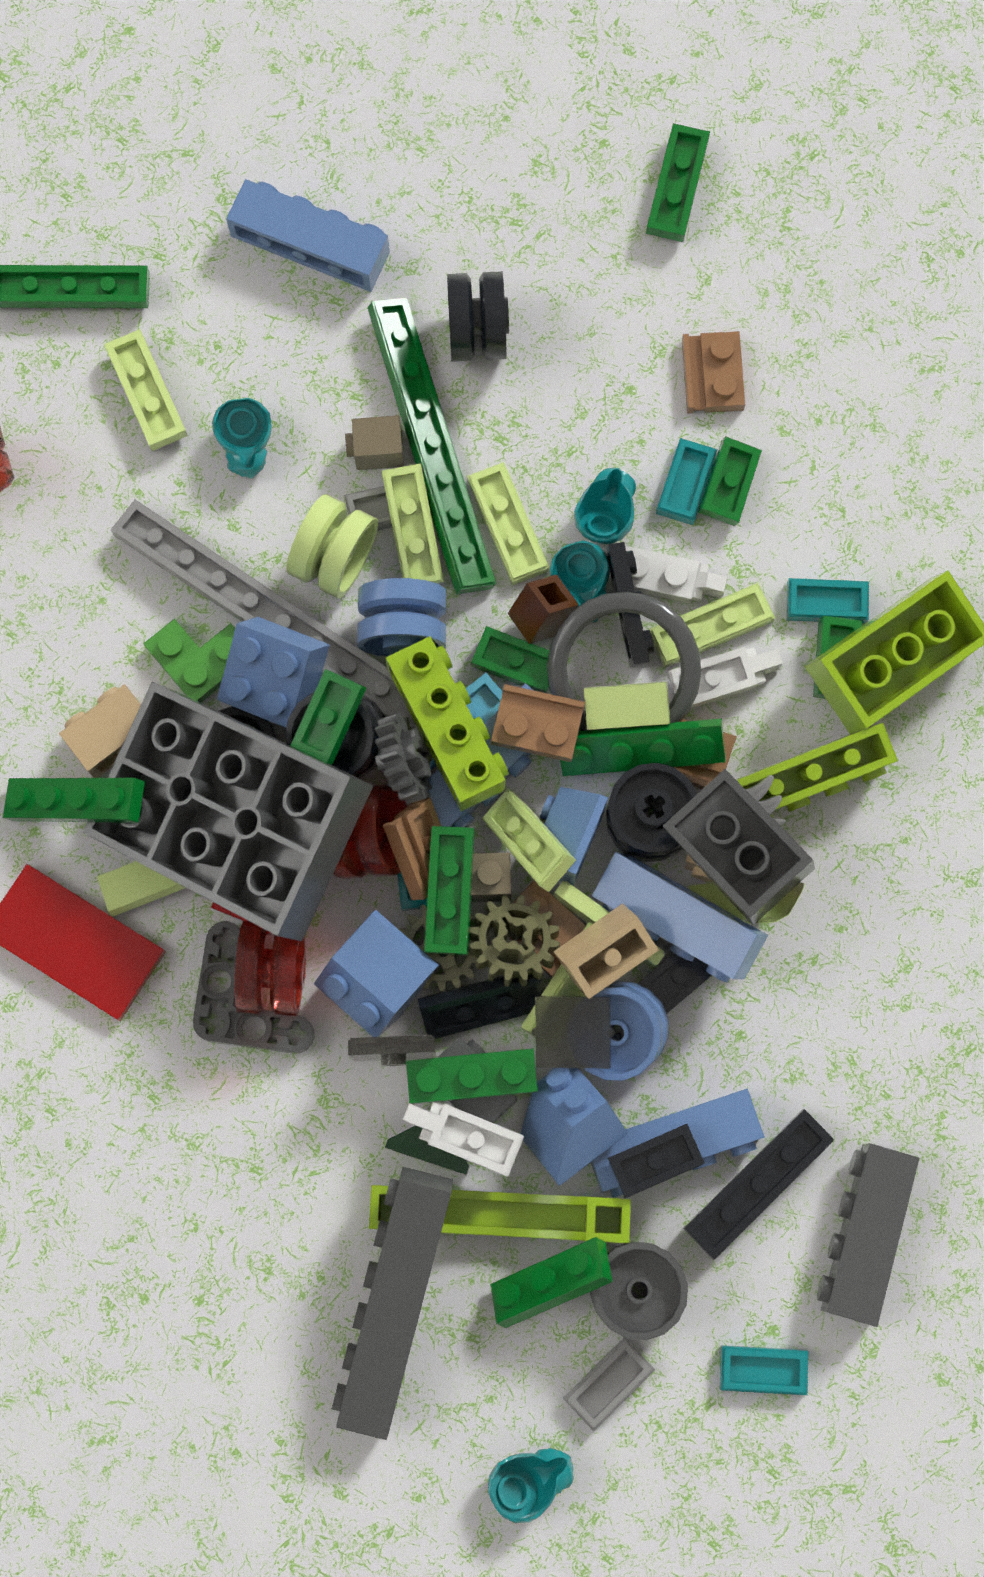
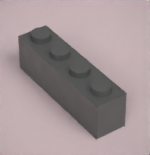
(869, 1233)

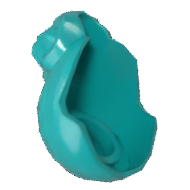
(243, 432)
(606, 507)
(582, 569)
(528, 1483)

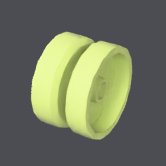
(332, 546)

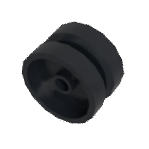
(477, 316)
(359, 744)
(641, 789)

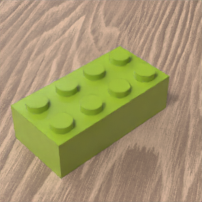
(898, 652)

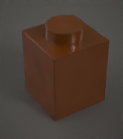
(542, 608)

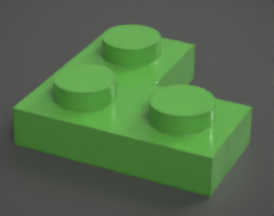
(192, 668)

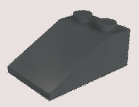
(739, 846)

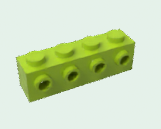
(446, 723)
(826, 767)

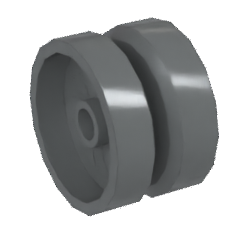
(664, 1287)

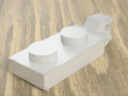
(674, 577)
(730, 673)
(466, 1136)

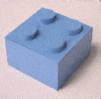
(271, 669)

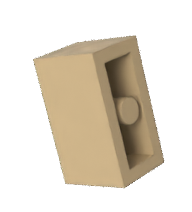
(101, 731)
(606, 950)

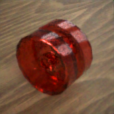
(368, 845)
(266, 967)

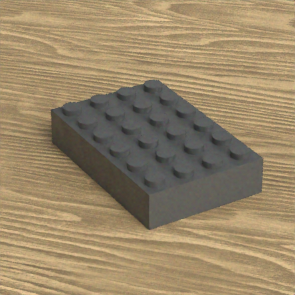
(233, 812)

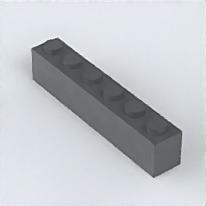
(394, 1302)

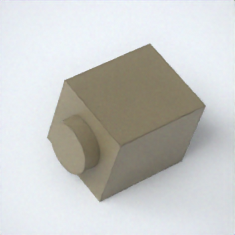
(375, 442)
(491, 877)

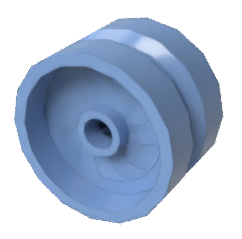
(400, 614)
(644, 1029)

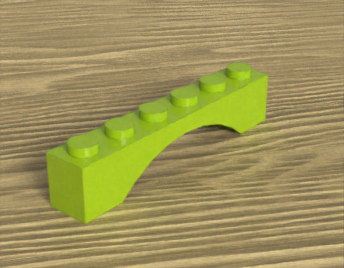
(525, 1215)

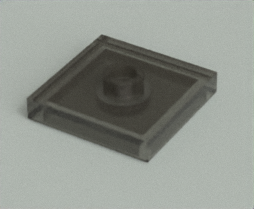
(392, 1049)

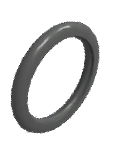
(636, 604)

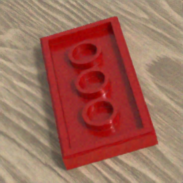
(75, 942)

